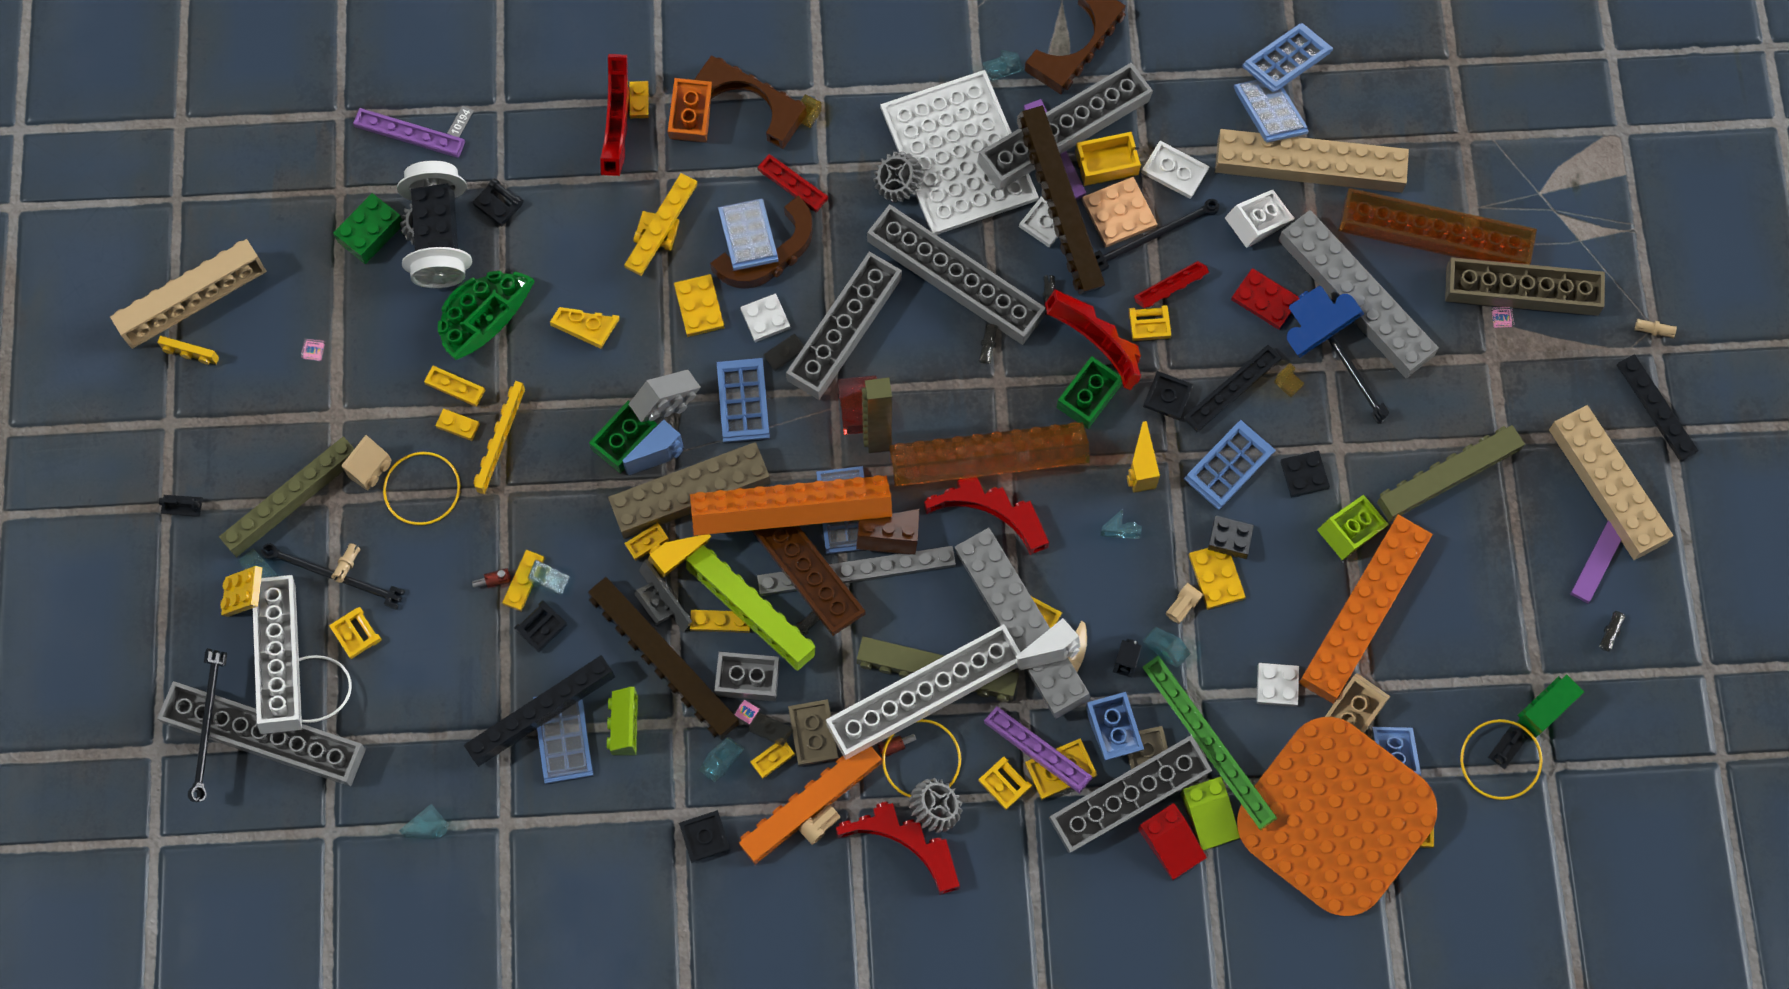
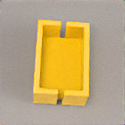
(1107, 158)

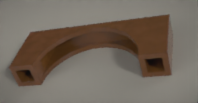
(1059, 71)
(786, 112)

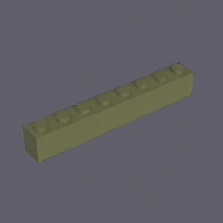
(877, 415)
(1450, 473)
(287, 498)
(907, 660)

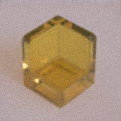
(813, 110)
(1288, 381)

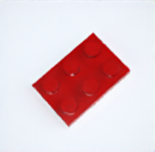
(1265, 298)

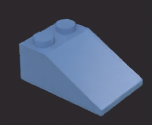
(655, 449)
(1114, 726)
(1400, 743)

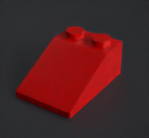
(1172, 841)

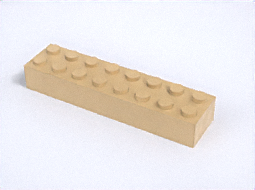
(188, 293)
(1610, 482)

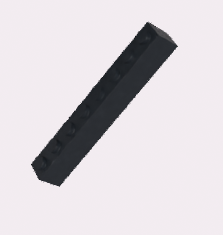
(539, 711)

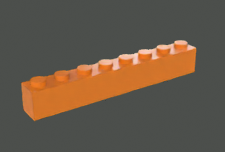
(807, 804)

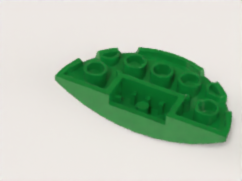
(481, 310)

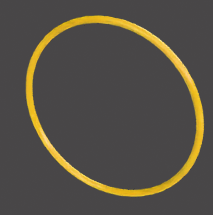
(432, 521)
(927, 721)
(1495, 797)

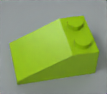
(1352, 527)
(1210, 813)

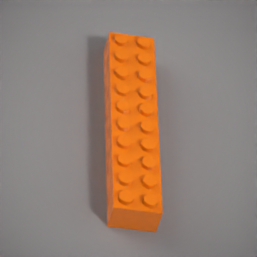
(790, 505)
(1365, 609)

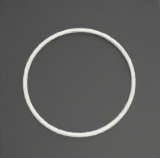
(349, 690)

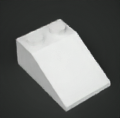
(1258, 217)
(1050, 647)

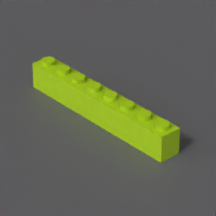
(750, 607)

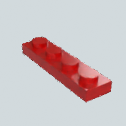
(792, 182)
(1171, 284)

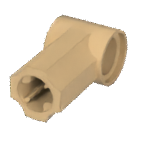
(1187, 599)
(815, 827)

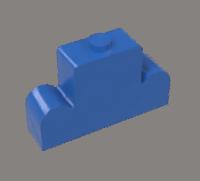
(1320, 318)

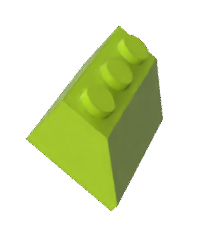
(623, 722)

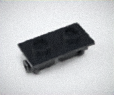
(181, 505)
(1508, 746)

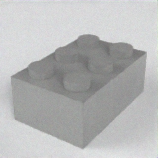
(664, 396)
(747, 676)

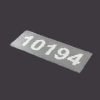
(460, 121)

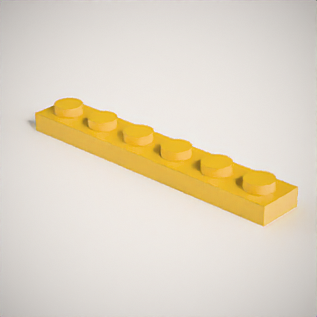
(661, 224)
(501, 431)

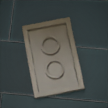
(811, 734)
(1153, 743)

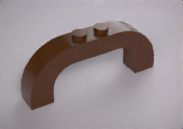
(787, 253)

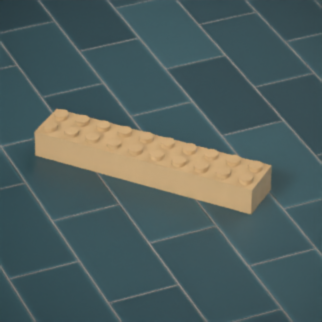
(1312, 161)

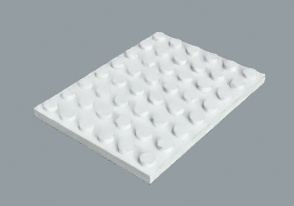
(945, 133)

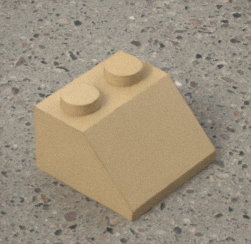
(366, 463)

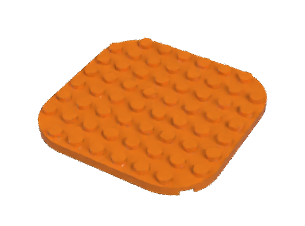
(1342, 815)

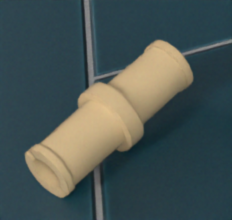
(1655, 328)
(345, 563)

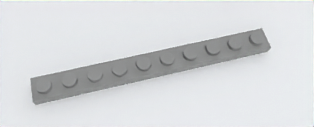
(869, 569)

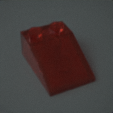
(851, 403)

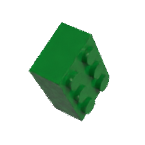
(368, 228)
(1089, 392)
(620, 437)
(1549, 705)

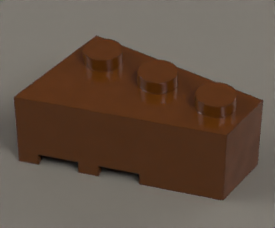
(890, 534)

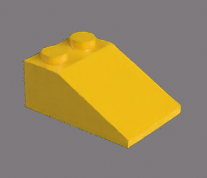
(1144, 469)
(673, 553)

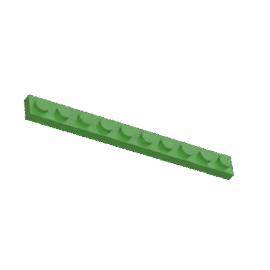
(1209, 743)

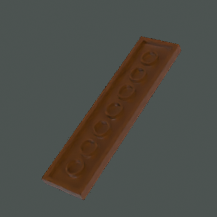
(811, 576)

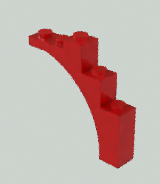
(616, 121)
(1102, 334)
(1020, 518)
(934, 855)

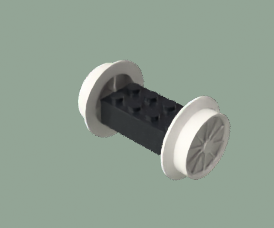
(436, 256)

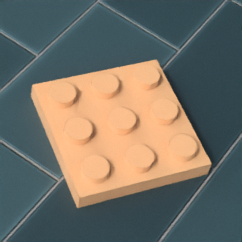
(1119, 212)

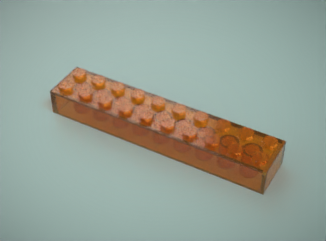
(1435, 228)
(989, 454)

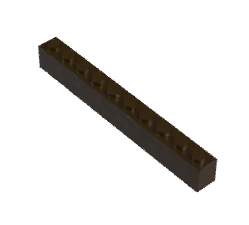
(1060, 200)
(663, 658)

